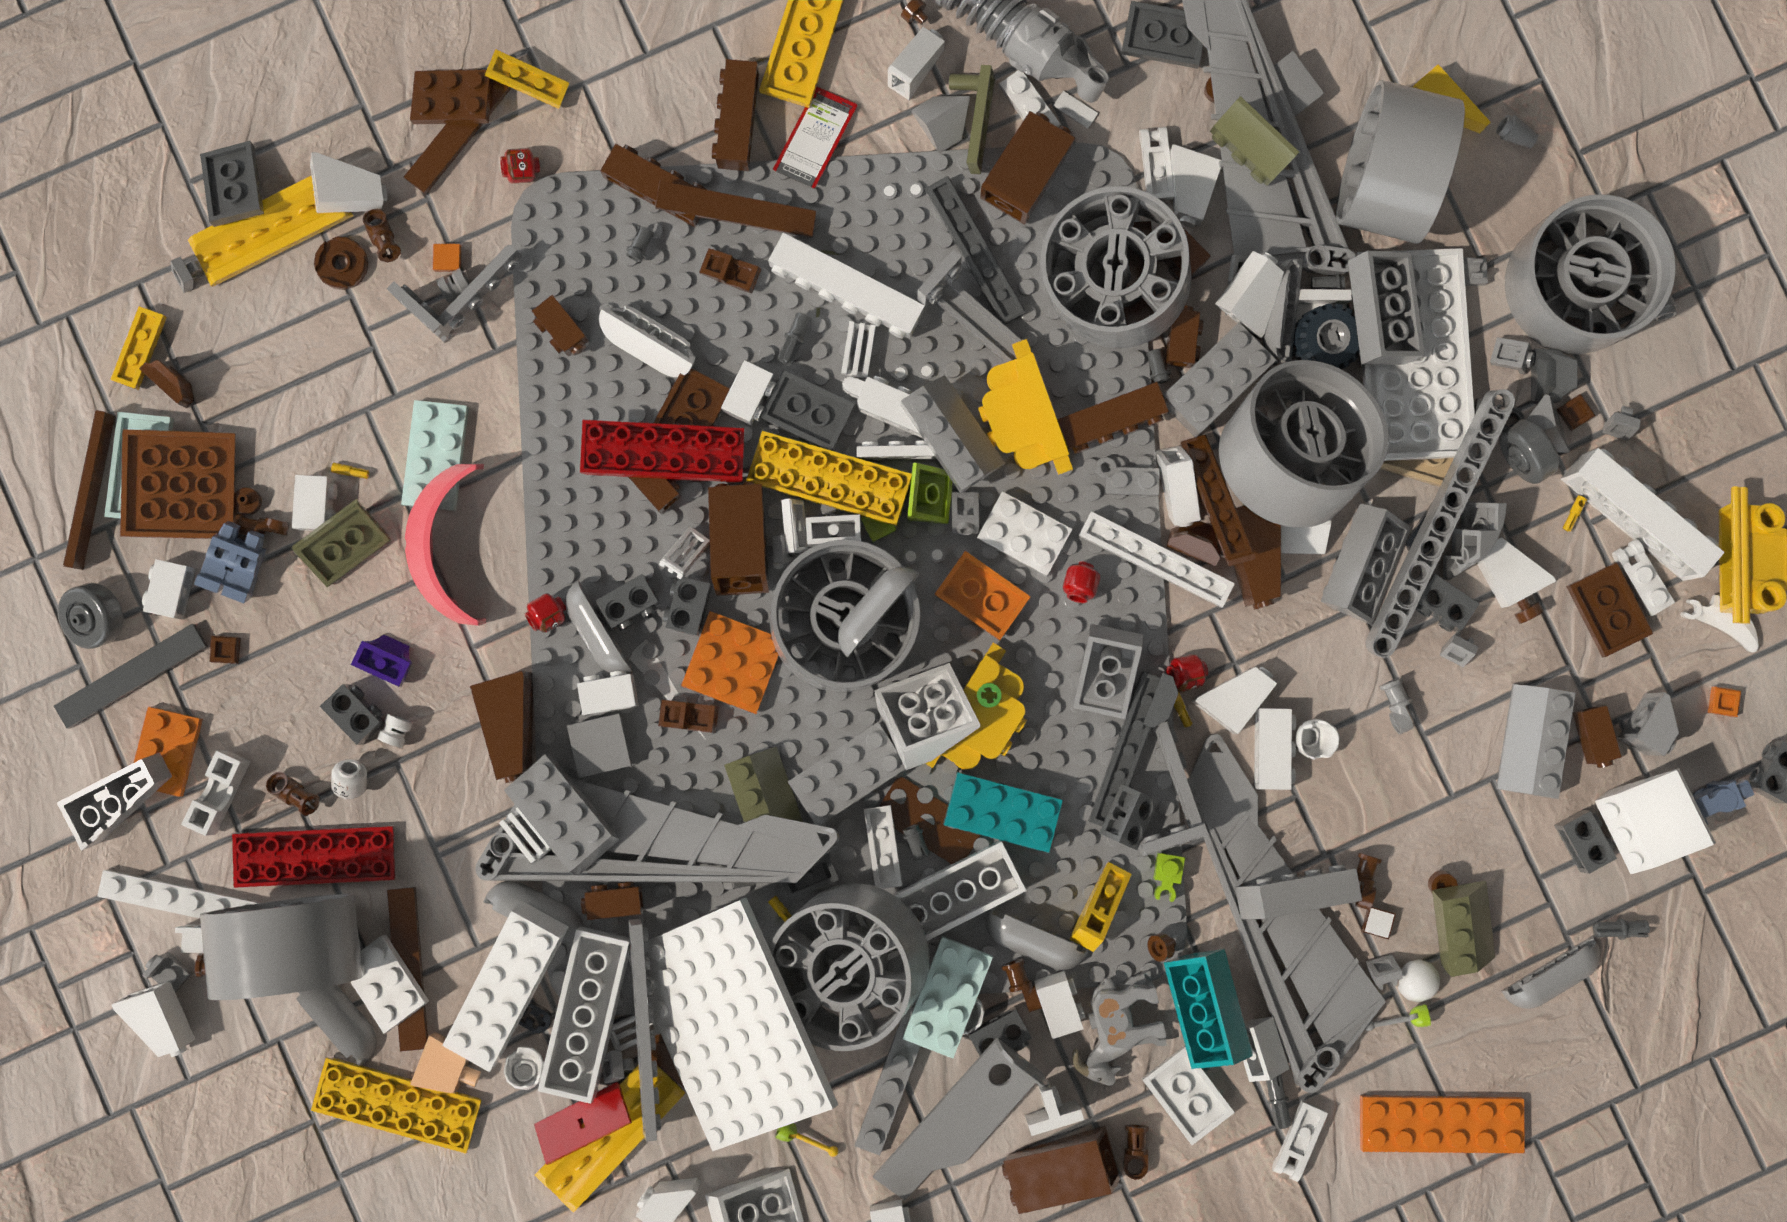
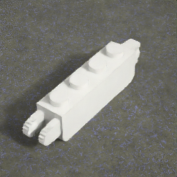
(880, 401)

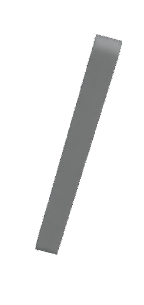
(1450, 515)

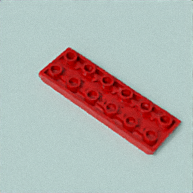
(662, 451)
(313, 856)

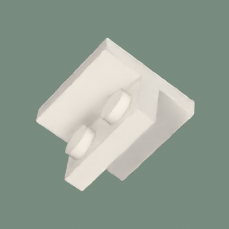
(1055, 1113)

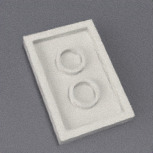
(1024, 533)
(387, 985)
(1187, 1096)

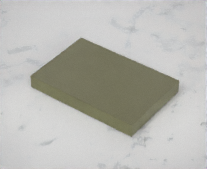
(341, 543)

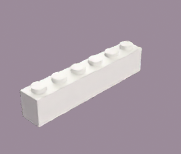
(846, 286)

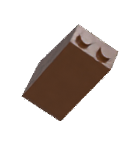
(1027, 166)
(738, 539)
(1260, 577)
(507, 722)
(1062, 1171)

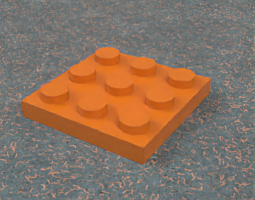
(731, 663)

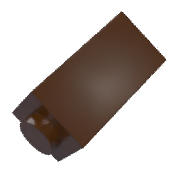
(564, 331)
(1182, 339)
(660, 492)
(1597, 736)
(613, 902)

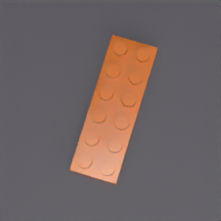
(1442, 1124)

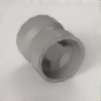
(453, 285)

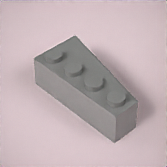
(107, 803)
(1298, 894)

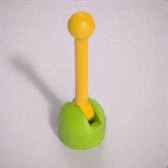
(789, 1132)

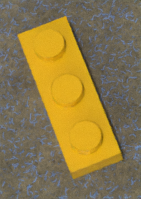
(527, 79)
(138, 347)

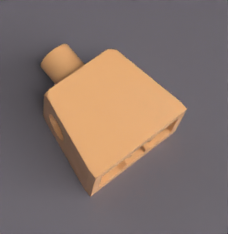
(442, 1068)

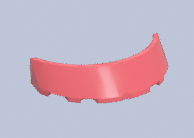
(420, 543)

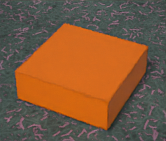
(446, 257)
(1724, 701)

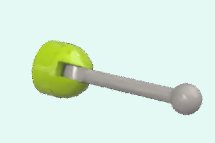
(1418, 1016)

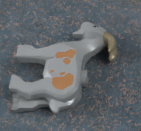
(1115, 1026)

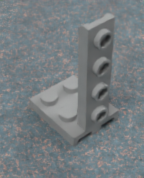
(944, 291)
(468, 300)
(1184, 788)

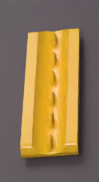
(239, 245)
(829, 478)
(394, 1105)
(582, 1171)

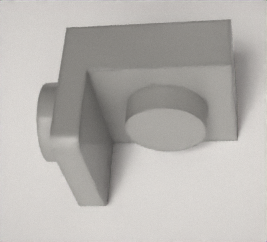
(1512, 355)
(965, 513)
(167, 968)

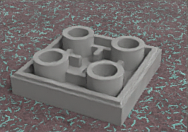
(599, 745)

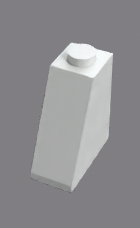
(915, 62)
(1193, 184)
(344, 186)
(1253, 293)
(1178, 485)
(1512, 574)
(1237, 698)
(157, 1019)

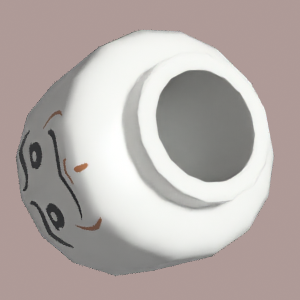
(349, 779)

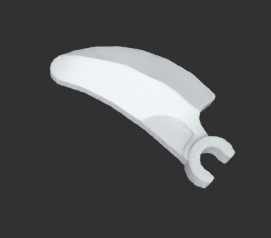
(1711, 615)

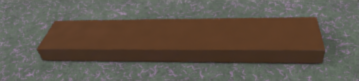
(447, 146)
(735, 209)
(89, 490)
(1218, 502)
(406, 941)

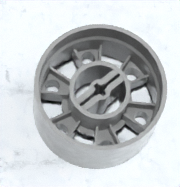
(1400, 161)
(1118, 240)
(1607, 274)
(1284, 458)
(817, 605)
(280, 947)
(855, 1025)

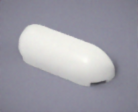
(647, 340)

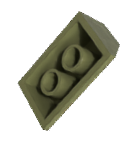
(1253, 142)
(762, 786)
(1464, 927)

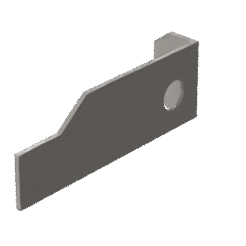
(960, 1120)

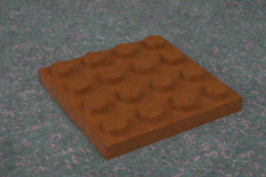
(176, 483)

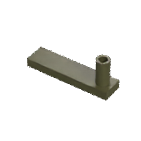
(984, 86)

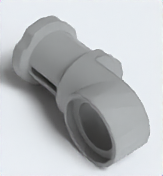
(1398, 699)

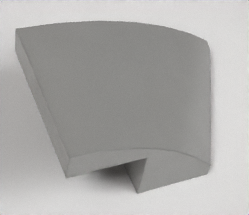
(1297, 84)
(1478, 533)

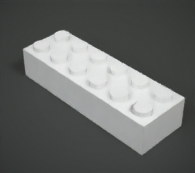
(1642, 514)
(959, 892)
(505, 986)
(585, 1015)

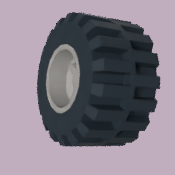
(1327, 336)

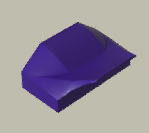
(384, 659)

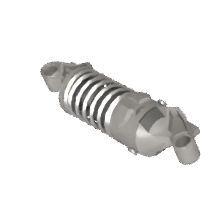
(1035, 42)

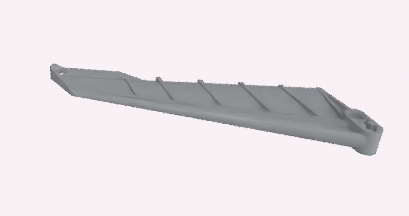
(1259, 214)
(755, 851)
(1320, 965)

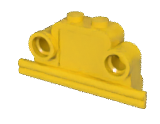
(1022, 413)
(1753, 557)
(996, 722)

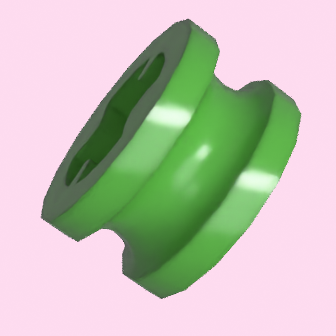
(994, 688)

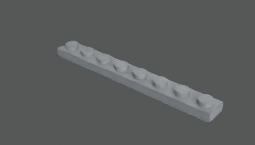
(645, 1041)
(889, 1085)

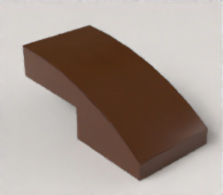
(730, 271)
(688, 716)

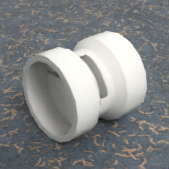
(392, 736)

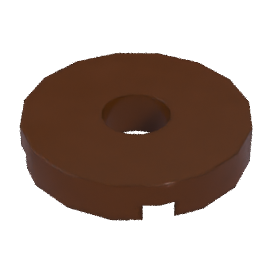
(356, 263)

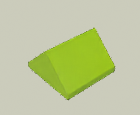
(929, 494)

